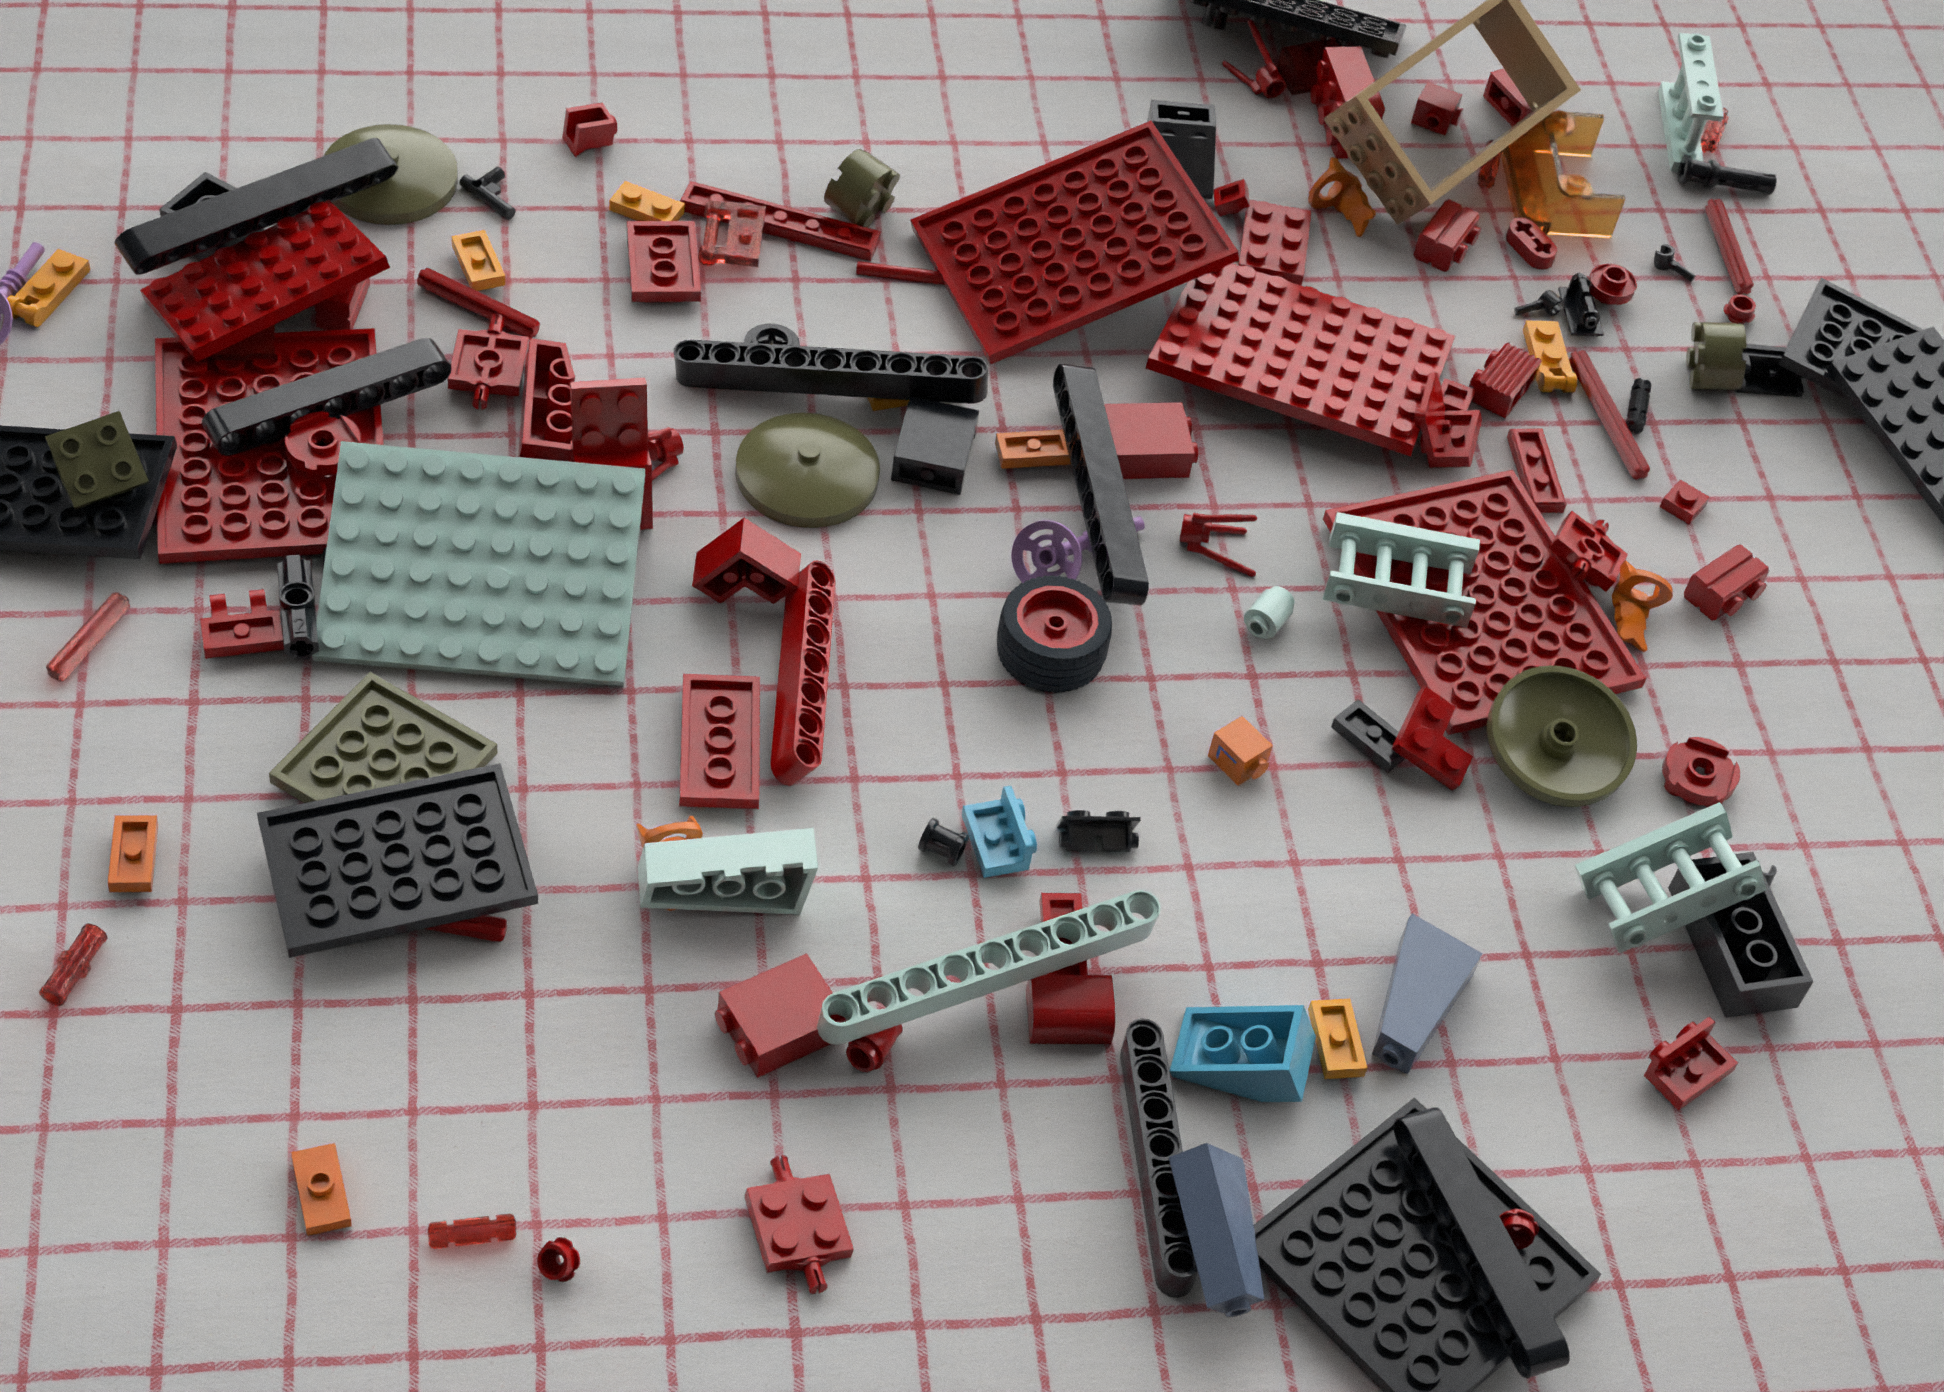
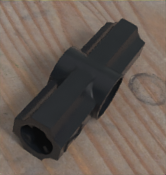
(297, 607)

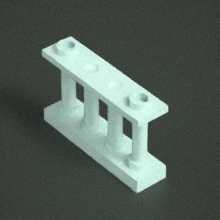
(1690, 99)
(1404, 544)
(1657, 850)

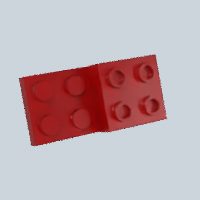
(612, 429)

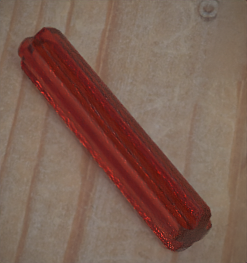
(88, 636)

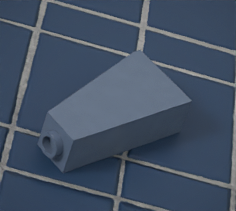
(1422, 989)
(1219, 1227)

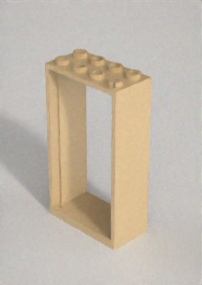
(1523, 55)

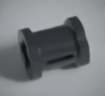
(943, 841)

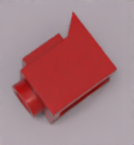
(588, 127)

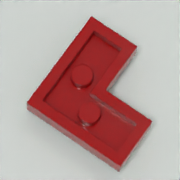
(1423, 740)

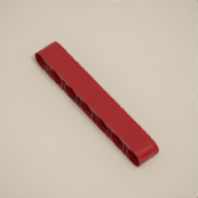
(803, 675)

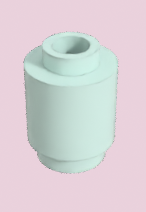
(1269, 612)

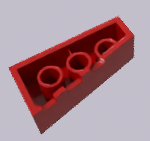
(546, 402)

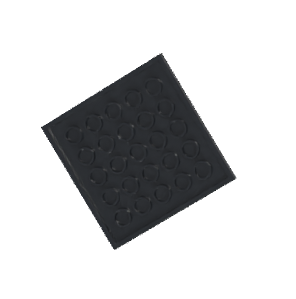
(1384, 1280)

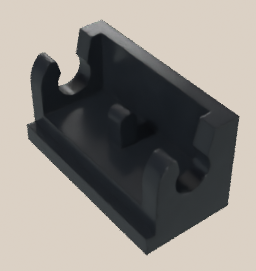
(1766, 376)

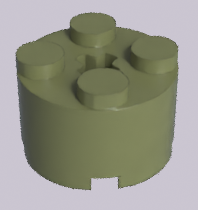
(862, 188)
(1716, 356)

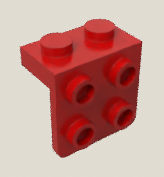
(1446, 435)

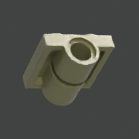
(96, 460)

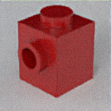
(1437, 109)

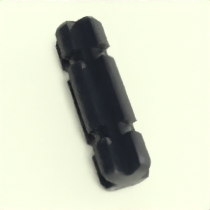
(1638, 405)

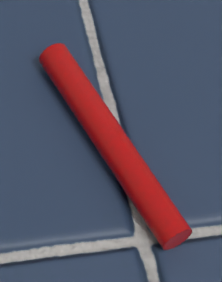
(898, 272)

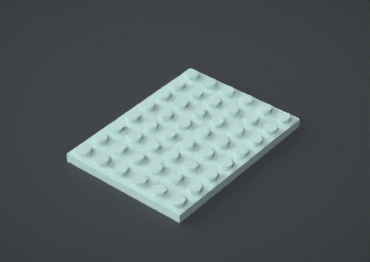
(480, 564)

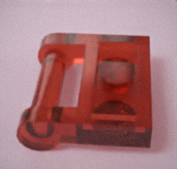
(743, 236)

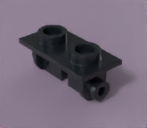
(1580, 307)
(1113, 828)

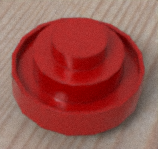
(1612, 284)

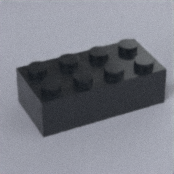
(1747, 949)

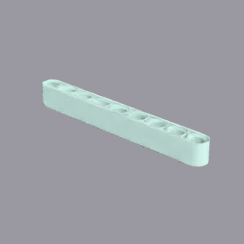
(979, 980)

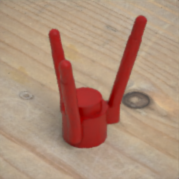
(1267, 77)
(664, 447)
(1198, 527)

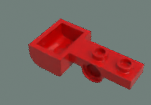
(1068, 1002)

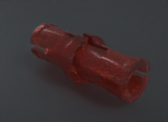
(74, 962)

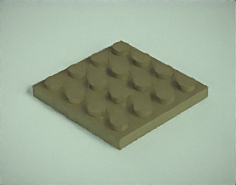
(378, 741)

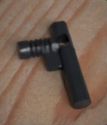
(487, 191)

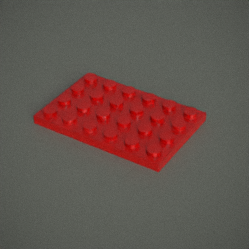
(263, 279)

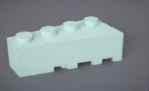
(730, 872)

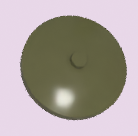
(419, 187)
(807, 470)
(1561, 736)

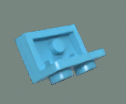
(1000, 834)

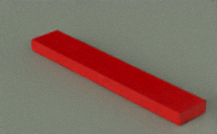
(792, 222)

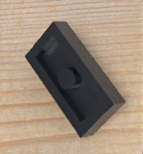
(1368, 734)

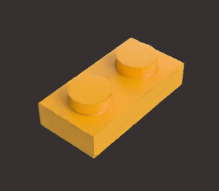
(645, 204)
(478, 260)
(1337, 1038)

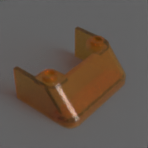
(1548, 196)

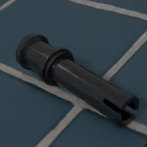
(1713, 174)

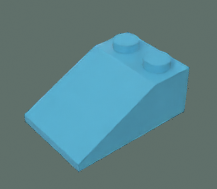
(1246, 1050)

